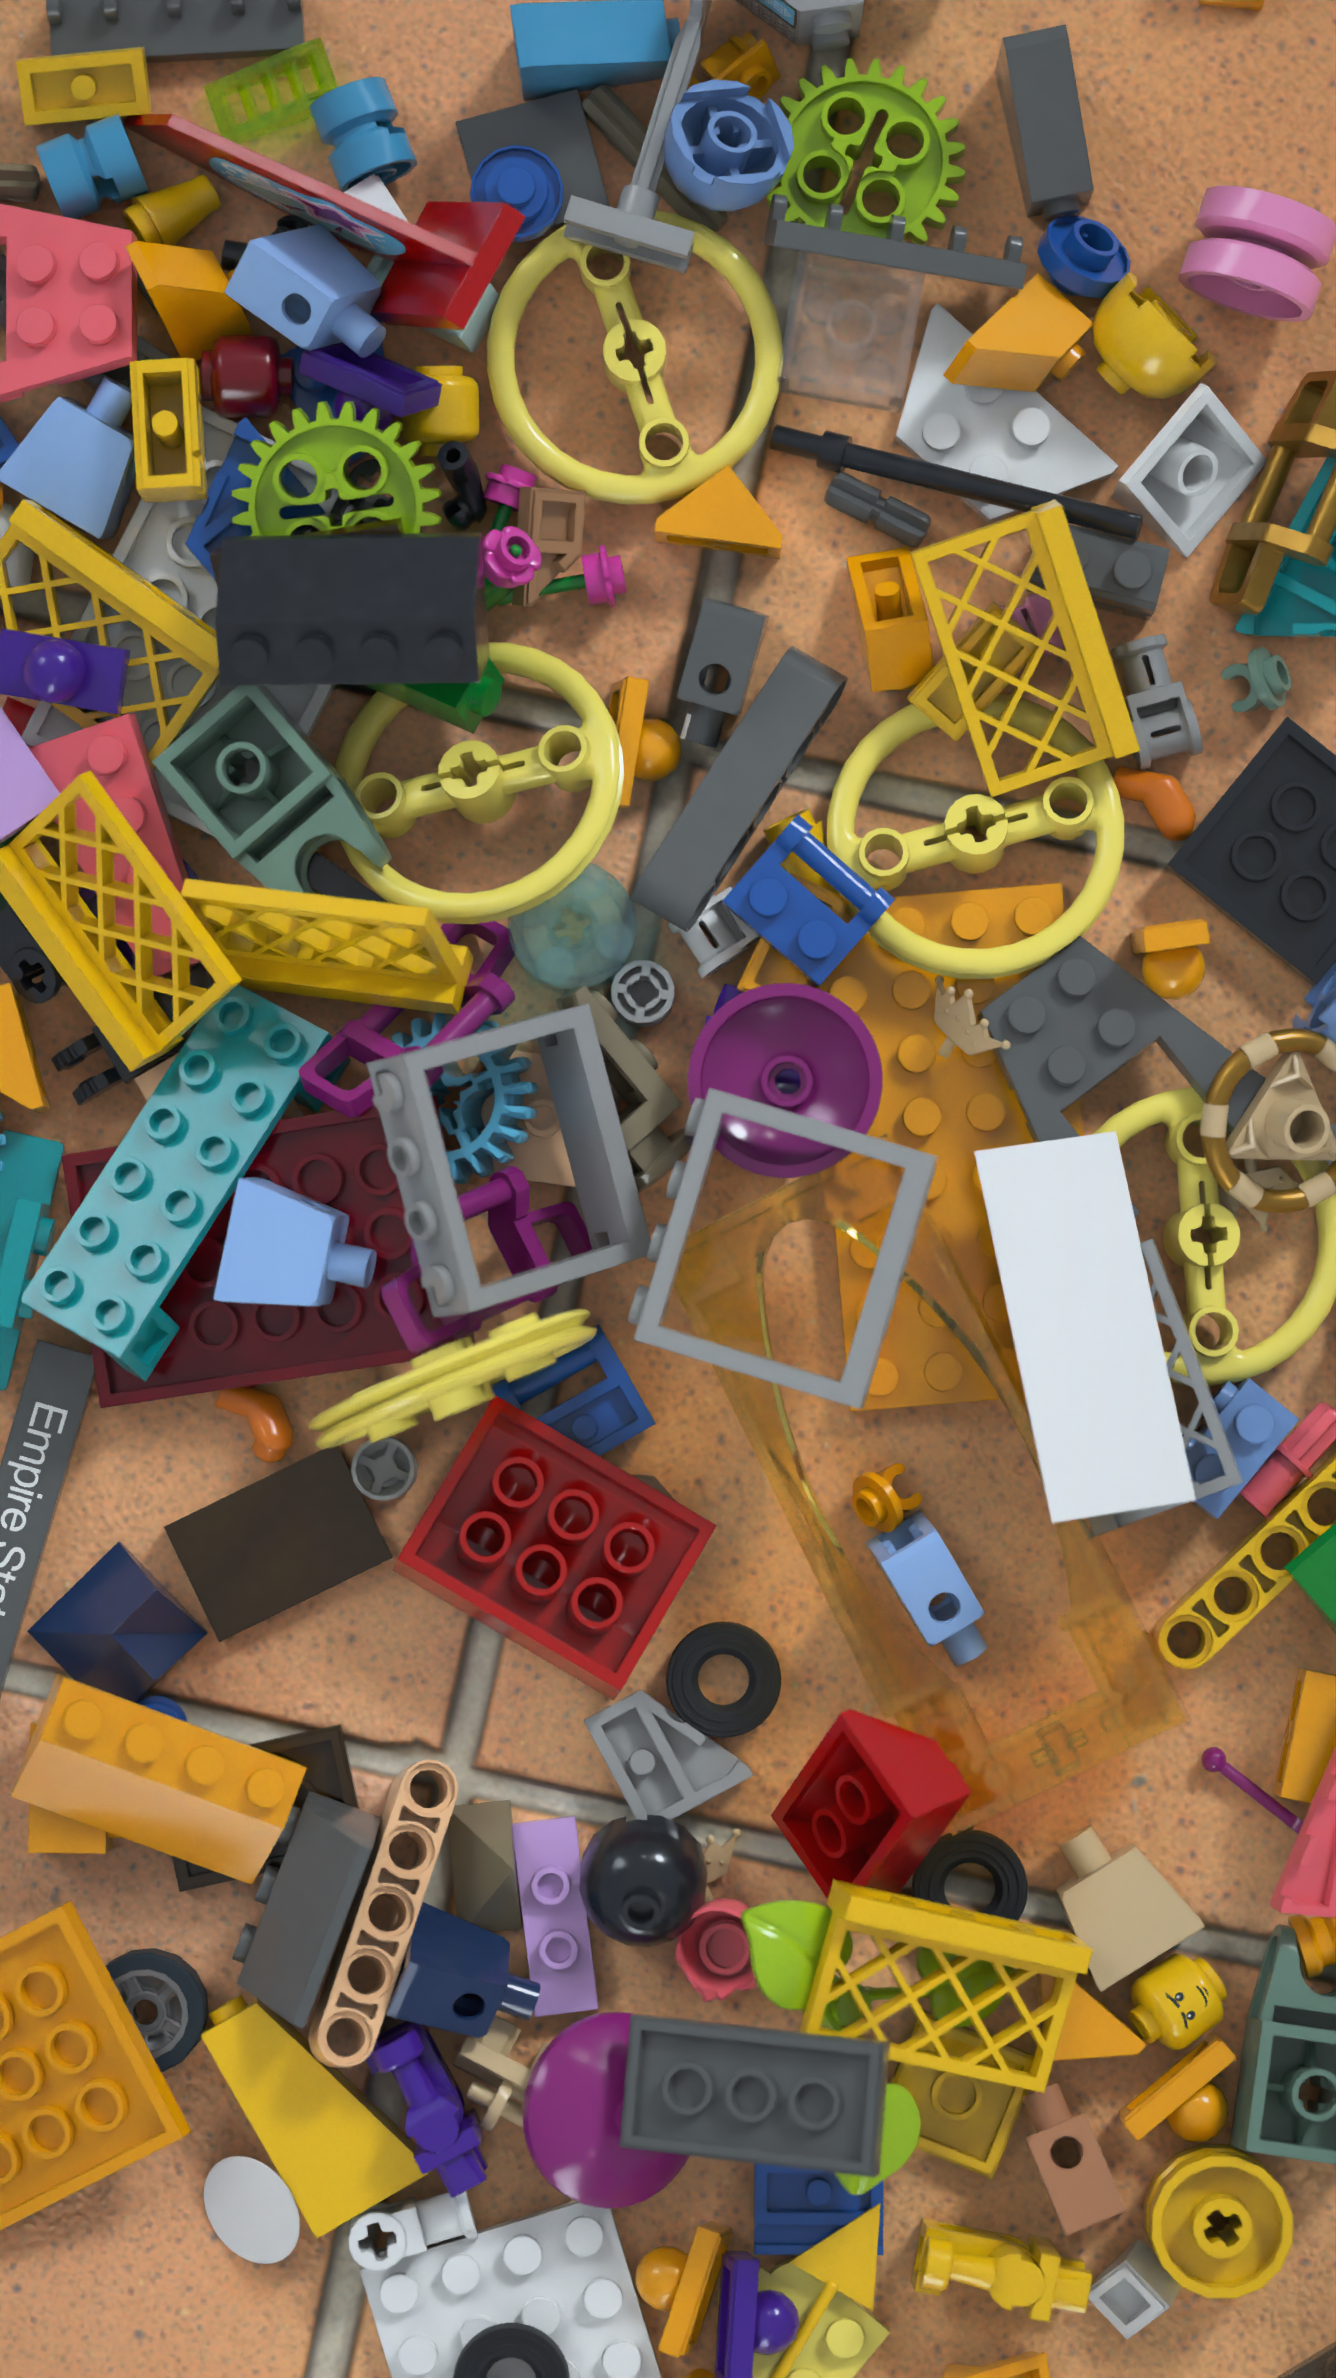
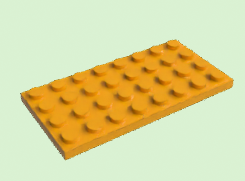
(945, 1111)

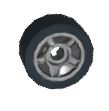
(175, 1992)

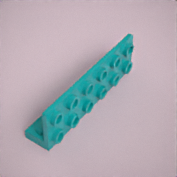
(175, 1177)

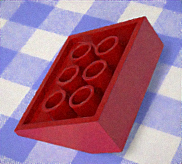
(554, 1547)

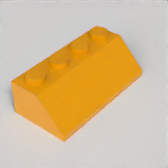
(157, 1780)

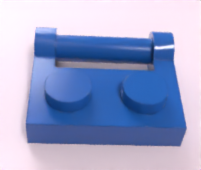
(794, 918)
(596, 1417)

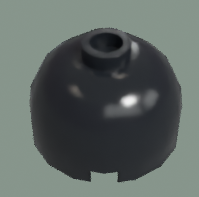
(643, 1880)

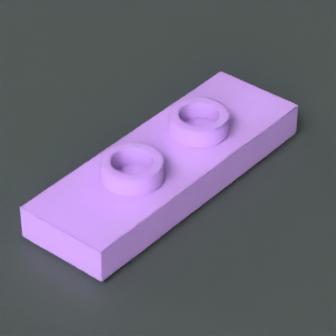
(555, 1915)

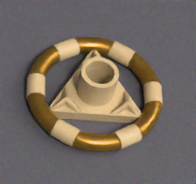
(1279, 1123)

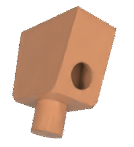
(1077, 2194)

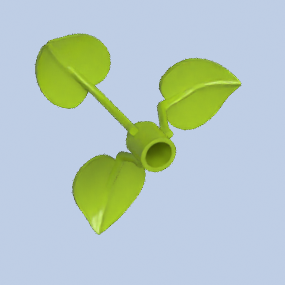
(784, 1955)

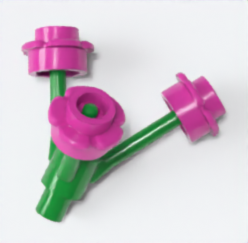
(513, 557)

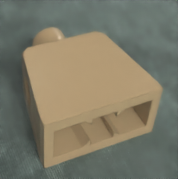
(1120, 1907)

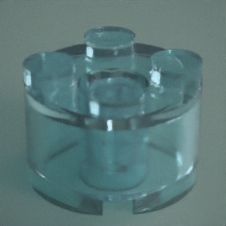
(606, 943)

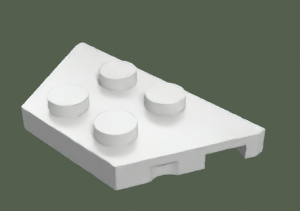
(991, 429)

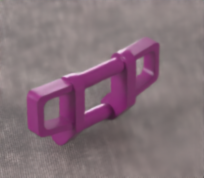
(483, 996)
(511, 1224)

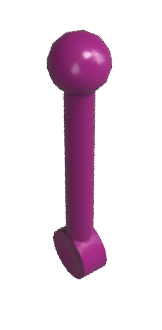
(1214, 1760)

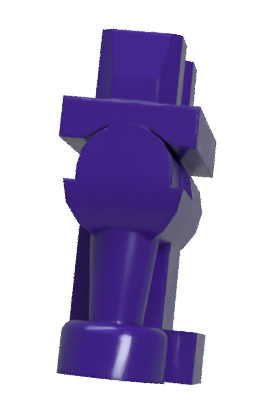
(435, 2104)

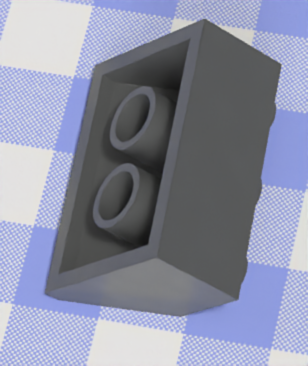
(305, 1904)

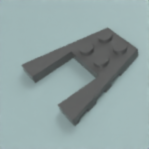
(1081, 1024)

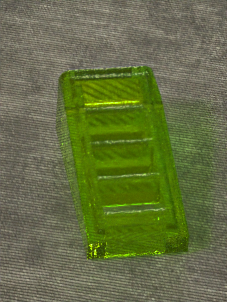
(287, 63)

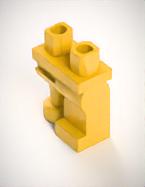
(1002, 2265)

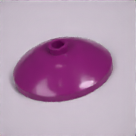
(781, 1030)
(577, 2118)

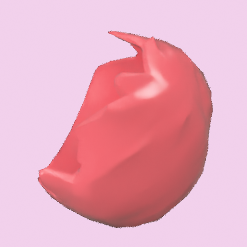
(716, 1950)

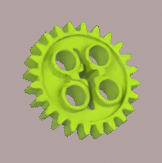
(913, 182)
(328, 449)

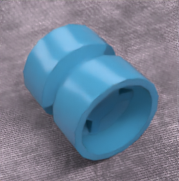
(360, 128)
(92, 168)

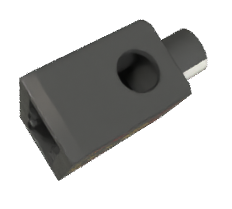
(723, 637)

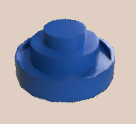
(523, 181)
(1082, 256)

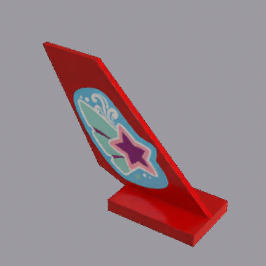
(438, 262)

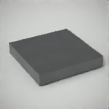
(549, 125)

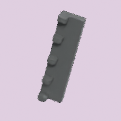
(177, 27)
(893, 251)

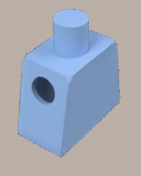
(309, 290)
(79, 460)
(287, 1249)
(920, 1569)

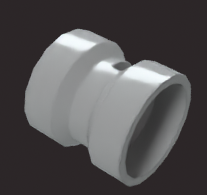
(647, 1001)
(375, 1468)

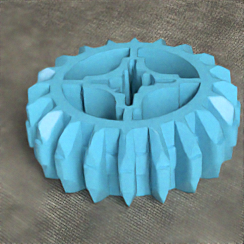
(466, 1120)

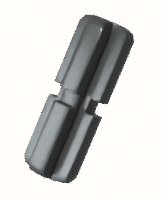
(866, 504)

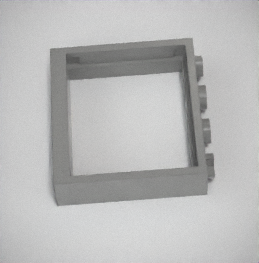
(589, 1134)
(670, 1241)

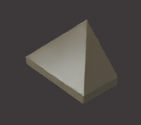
(485, 1865)

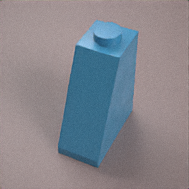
(590, 44)

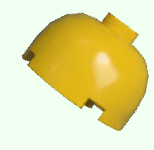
(1146, 343)

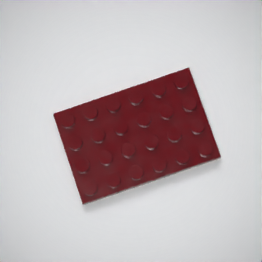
(248, 1344)

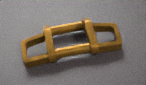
(1302, 432)

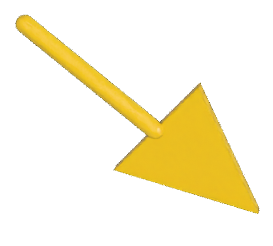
(846, 2264)

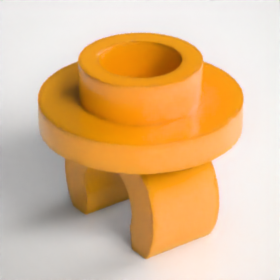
(877, 1501)

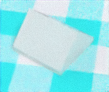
(1190, 472)

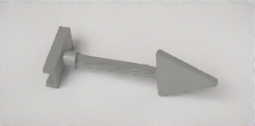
(632, 226)

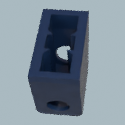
(458, 1977)

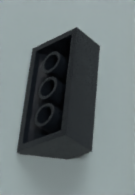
(351, 609)

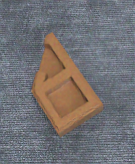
(556, 526)

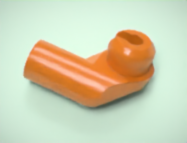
(1162, 798)
(266, 1419)

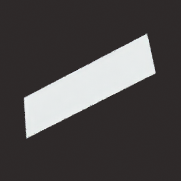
(1084, 1327)

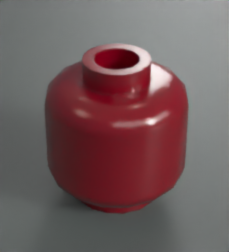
(246, 376)

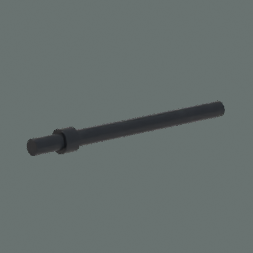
(837, 452)

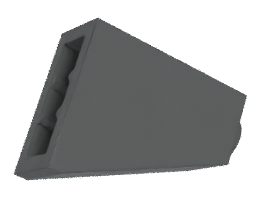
(1045, 122)

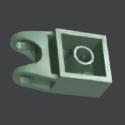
(288, 808)
(1284, 2043)

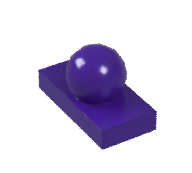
(370, 383)
(62, 671)
(749, 2318)

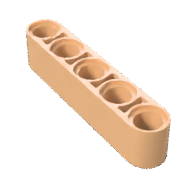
(359, 1935)

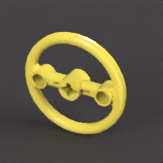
(660, 478)
(485, 787)
(1002, 825)
(1205, 1262)
(453, 1378)

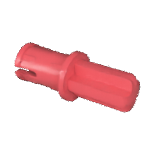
(1291, 1460)

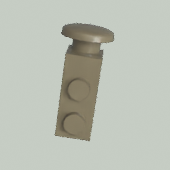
(634, 1078)

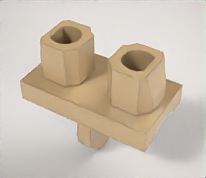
(489, 2062)

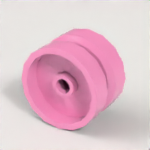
(1258, 253)

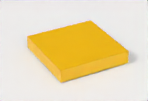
(964, 2115)

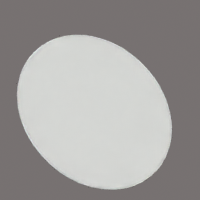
(251, 2210)

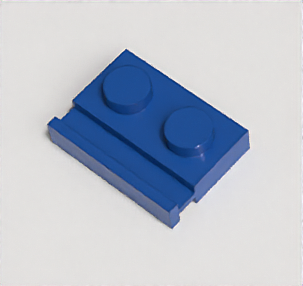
(803, 2207)

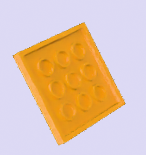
(72, 2070)

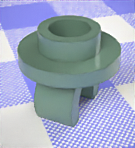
(1267, 679)

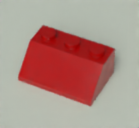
(870, 1803)

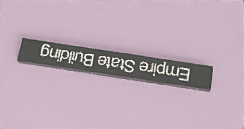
(35, 1474)

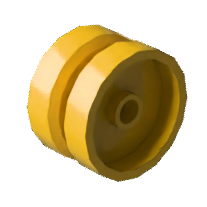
(1240, 2252)

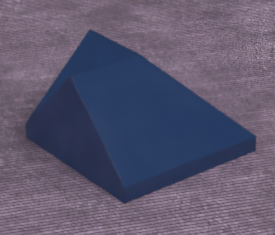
(118, 1628)

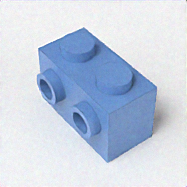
(1254, 1429)

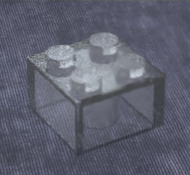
(850, 332)

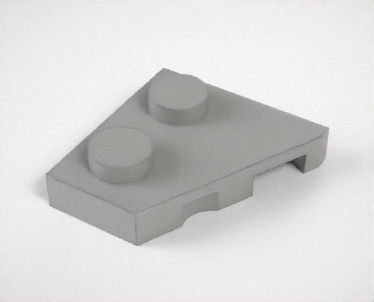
(660, 1758)

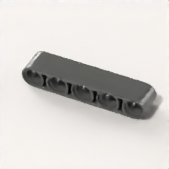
(739, 789)

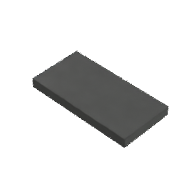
(755, 2095)

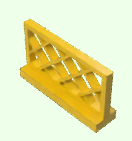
(125, 592)
(1078, 630)
(333, 946)
(86, 947)
(958, 1932)

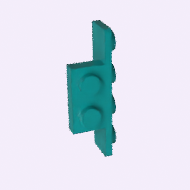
(25, 1230)

